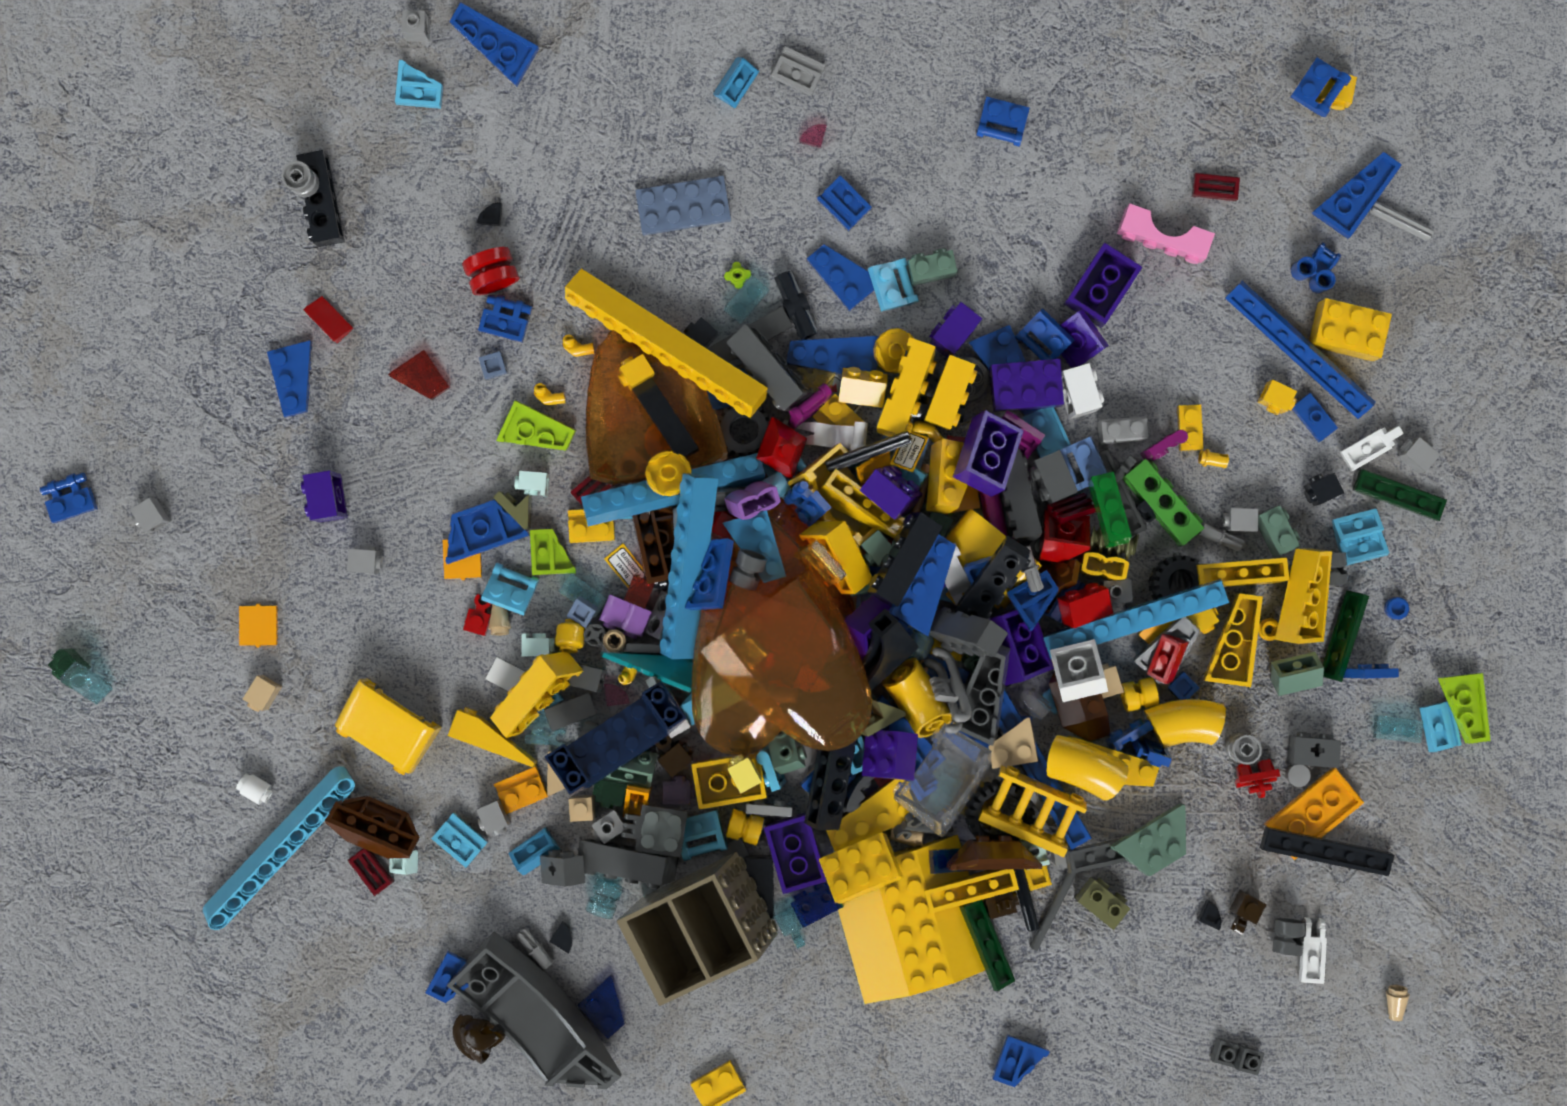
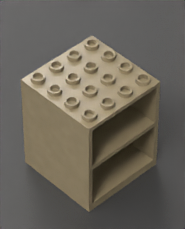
(698, 928)

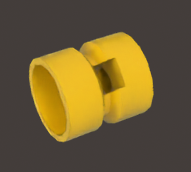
(1139, 694)
(744, 827)

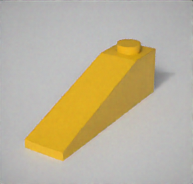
(845, 497)
(1245, 572)
(480, 733)
(971, 889)

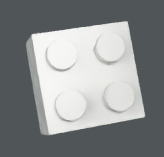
(1081, 391)
(1078, 670)

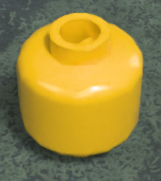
(569, 636)

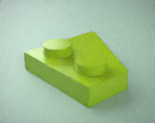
(548, 554)

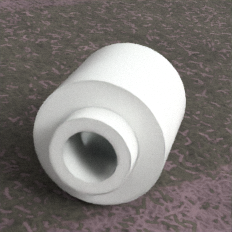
(254, 788)

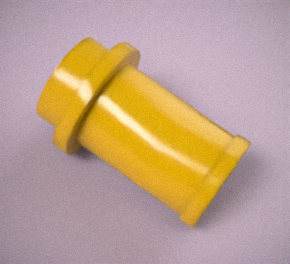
(1213, 459)

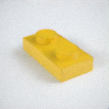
(1191, 421)

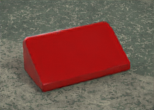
(328, 319)
(1167, 658)

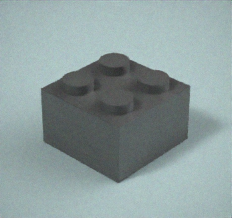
(1052, 478)

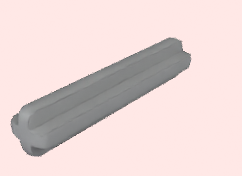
(1401, 221)

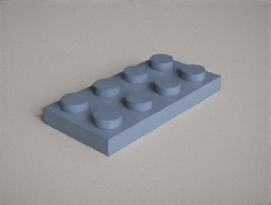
(683, 205)

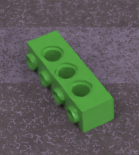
(1191, 522)

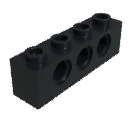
(331, 231)
(829, 788)

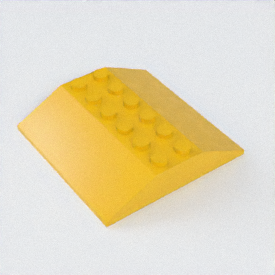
(897, 940)

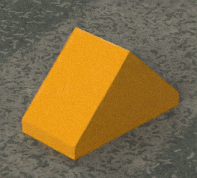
(635, 798)

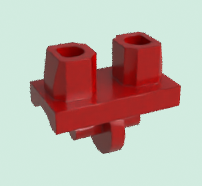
(1266, 774)

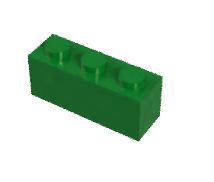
(1109, 510)

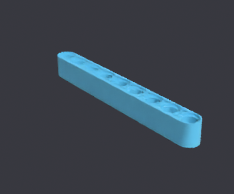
(277, 848)

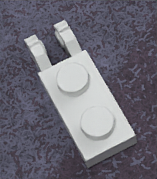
(1314, 953)

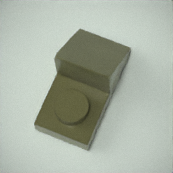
(521, 512)
(882, 716)

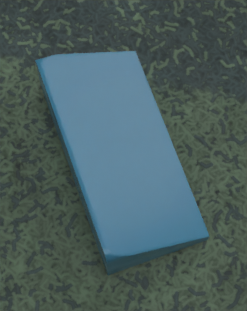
(736, 82)
(527, 855)

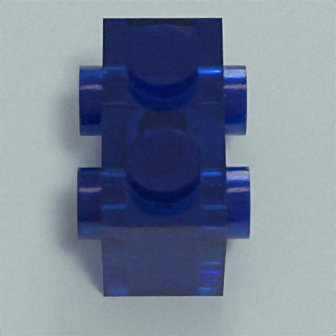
(818, 905)

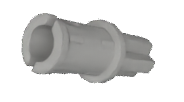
(1221, 537)
(1032, 574)
(534, 948)

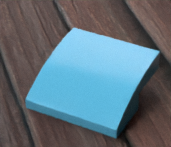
(1360, 536)

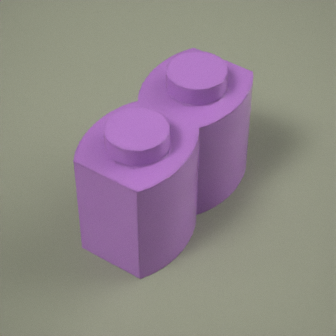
(753, 499)
(625, 616)

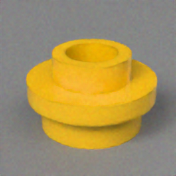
(1262, 625)

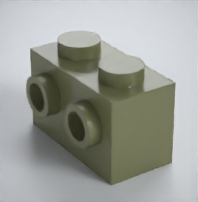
(1102, 903)

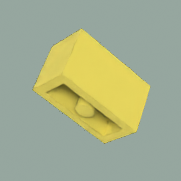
(744, 772)

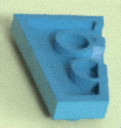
(758, 536)

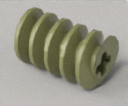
(1097, 540)

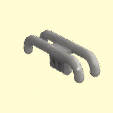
(949, 689)

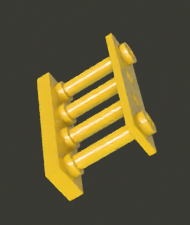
(1032, 833)

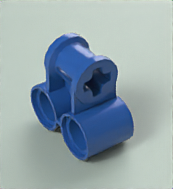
(1318, 266)

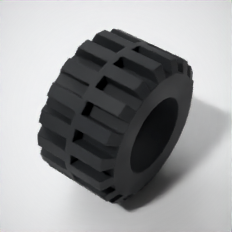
(734, 448)
(1165, 568)

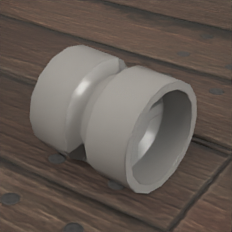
(300, 179)
(1243, 748)

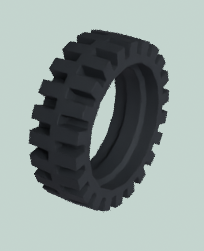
(982, 795)

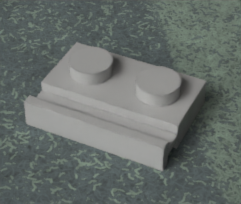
(798, 71)
(779, 808)

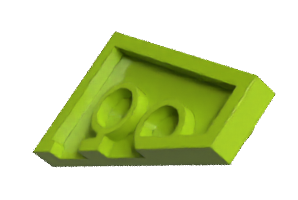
(534, 428)
(1468, 704)

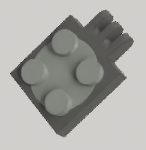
(657, 830)

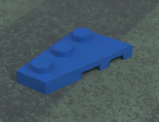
(291, 376)

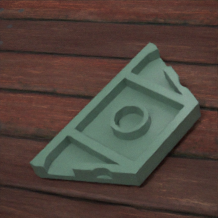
(1156, 842)

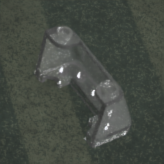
(944, 780)

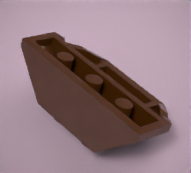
(655, 542)
(1081, 716)
(374, 826)
(993, 855)

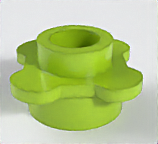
(737, 281)

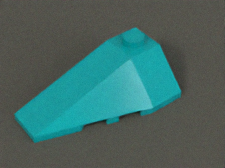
(670, 671)

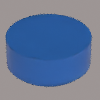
(1396, 608)

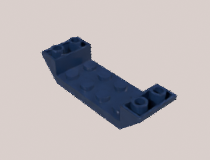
(616, 740)

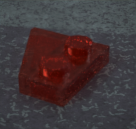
(421, 376)

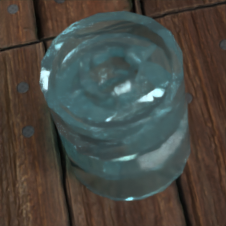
(604, 898)

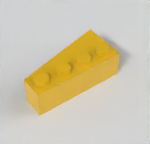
(907, 388)
(1306, 597)
(1236, 647)
(534, 692)
(1140, 770)
(875, 815)

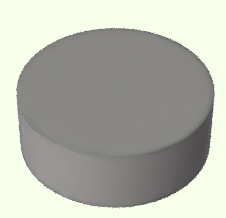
(1298, 775)

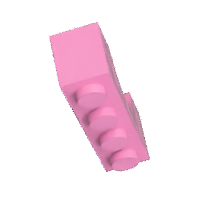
(1138, 226)

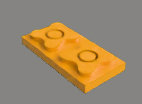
(1318, 807)

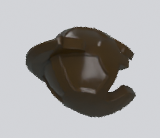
(475, 1037)

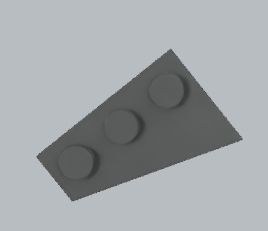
(1181, 628)

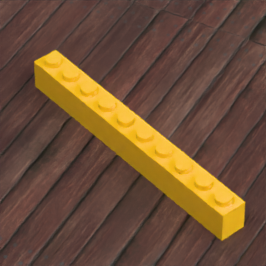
(665, 343)

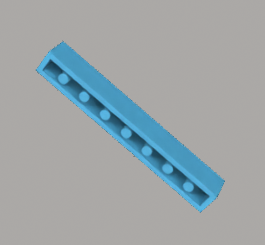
(640, 498)
(690, 546)
(1142, 616)

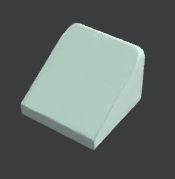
(404, 865)

